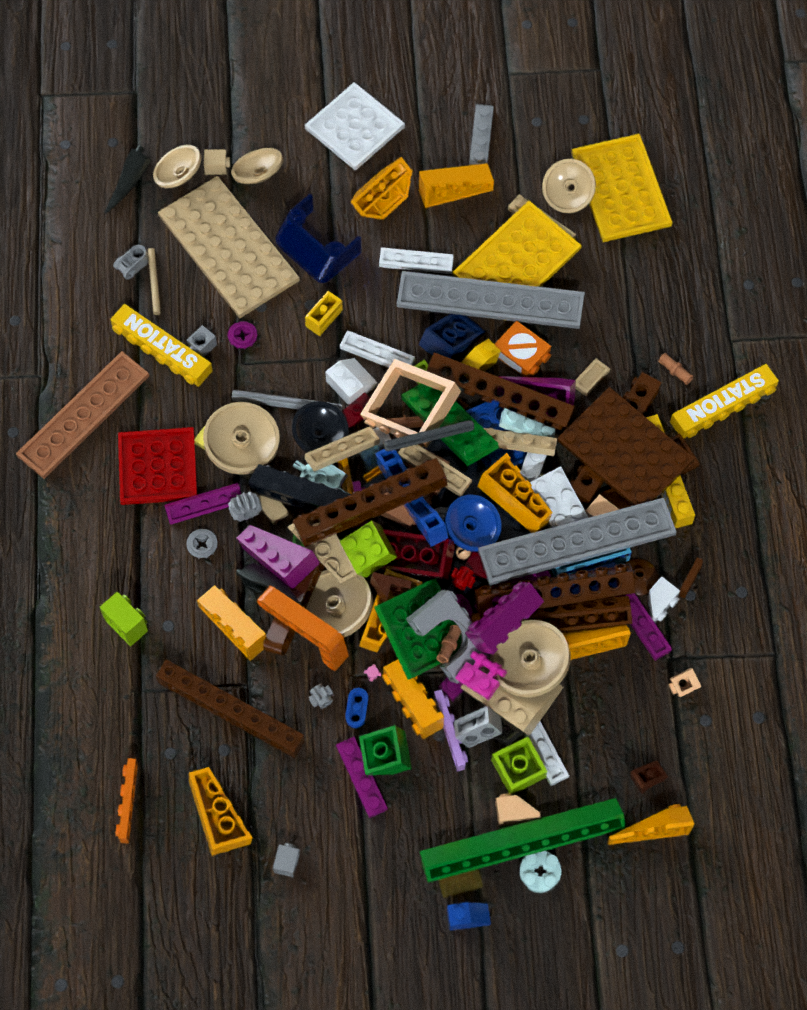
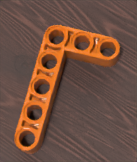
(328, 639)

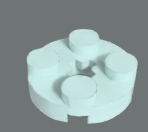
(530, 877)

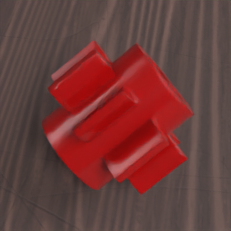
(462, 577)

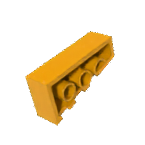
(232, 622)
(219, 820)

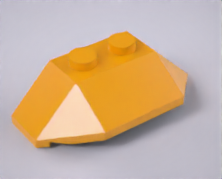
(384, 191)

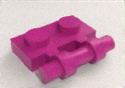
(478, 681)

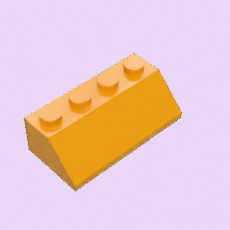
(596, 640)

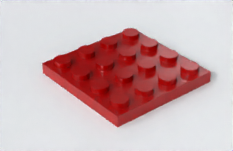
(157, 465)

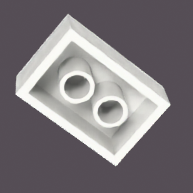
(559, 497)

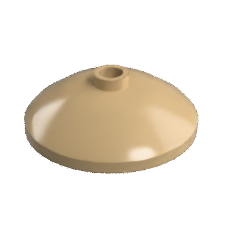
(177, 166)
(257, 166)
(557, 183)

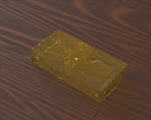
(460, 883)

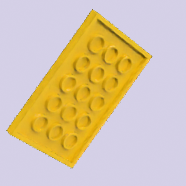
(626, 188)
(522, 251)

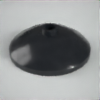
(318, 417)

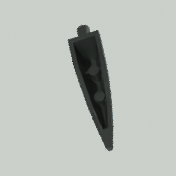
(132, 171)
(259, 579)

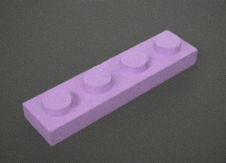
(459, 756)

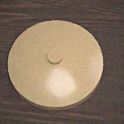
(241, 437)
(339, 605)
(534, 659)

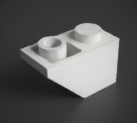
(660, 598)

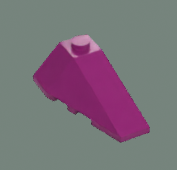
(554, 387)

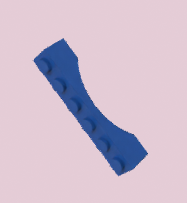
(422, 513)

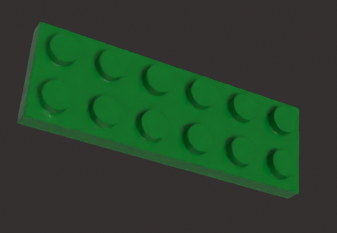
(468, 445)

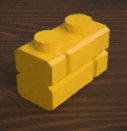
(323, 313)

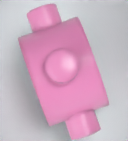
(372, 672)

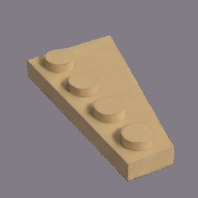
(332, 556)

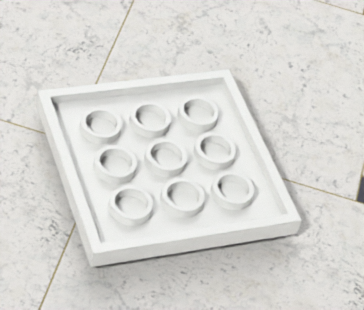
(354, 126)

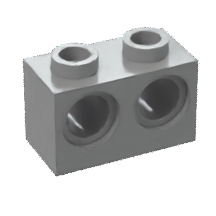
(478, 727)

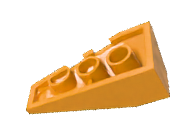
(667, 823)

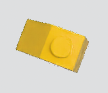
(482, 356)

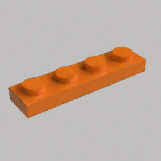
(126, 808)

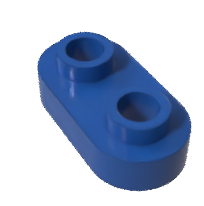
(356, 708)

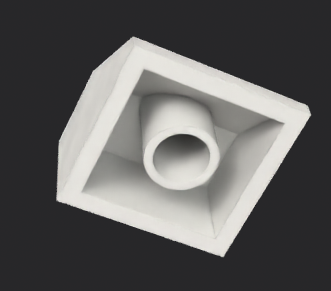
(350, 380)

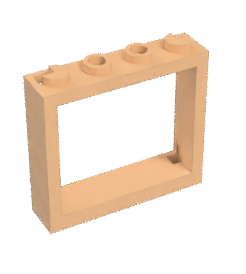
(437, 415)

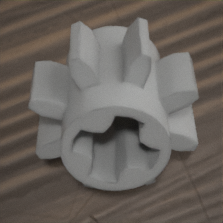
(321, 696)

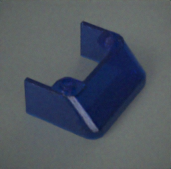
(309, 253)

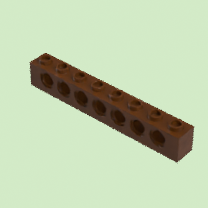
(649, 388)
(561, 420)
(365, 511)
(564, 595)
(584, 614)
(230, 708)

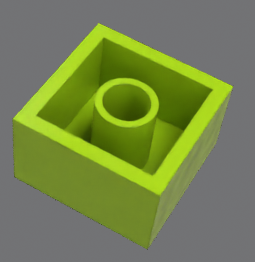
(368, 549)
(124, 619)
(519, 765)

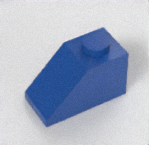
(468, 915)

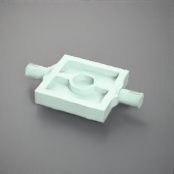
(329, 475)

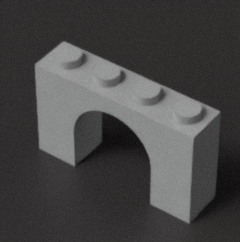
(441, 608)

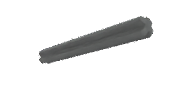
(429, 435)

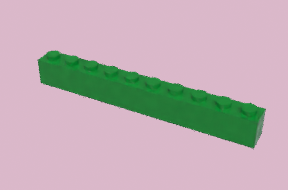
(522, 840)

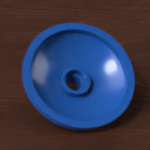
(480, 515)

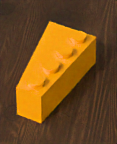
(454, 183)
(514, 494)
(374, 633)
(414, 700)

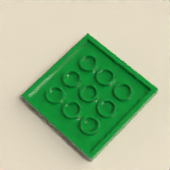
(414, 651)

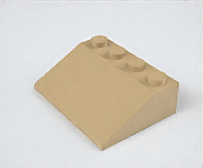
(517, 710)

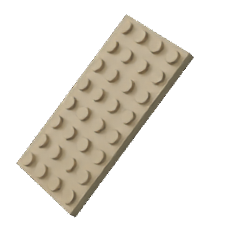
(228, 247)

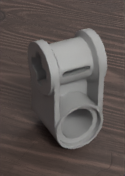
(130, 262)

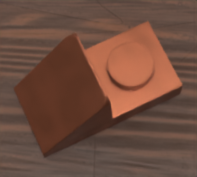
(385, 583)
(648, 775)

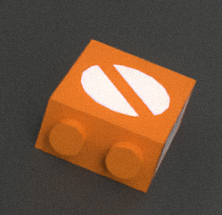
(523, 350)

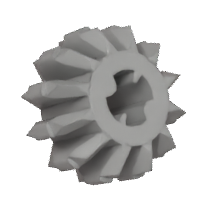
(245, 506)

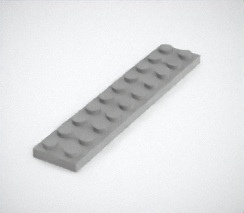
(490, 299)
(576, 541)

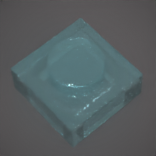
(369, 457)

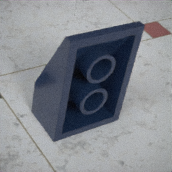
(451, 336)

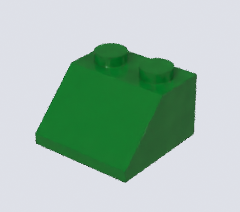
(385, 751)

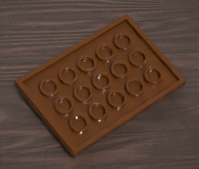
(625, 449)

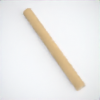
(154, 281)

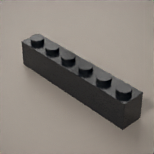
(293, 489)

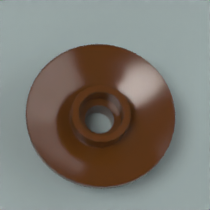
(647, 581)

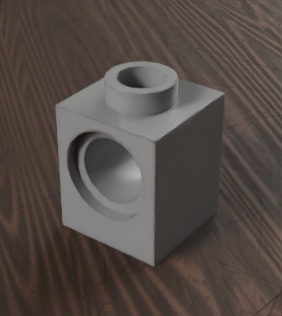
(205, 336)
(286, 860)

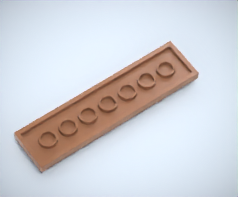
(82, 415)

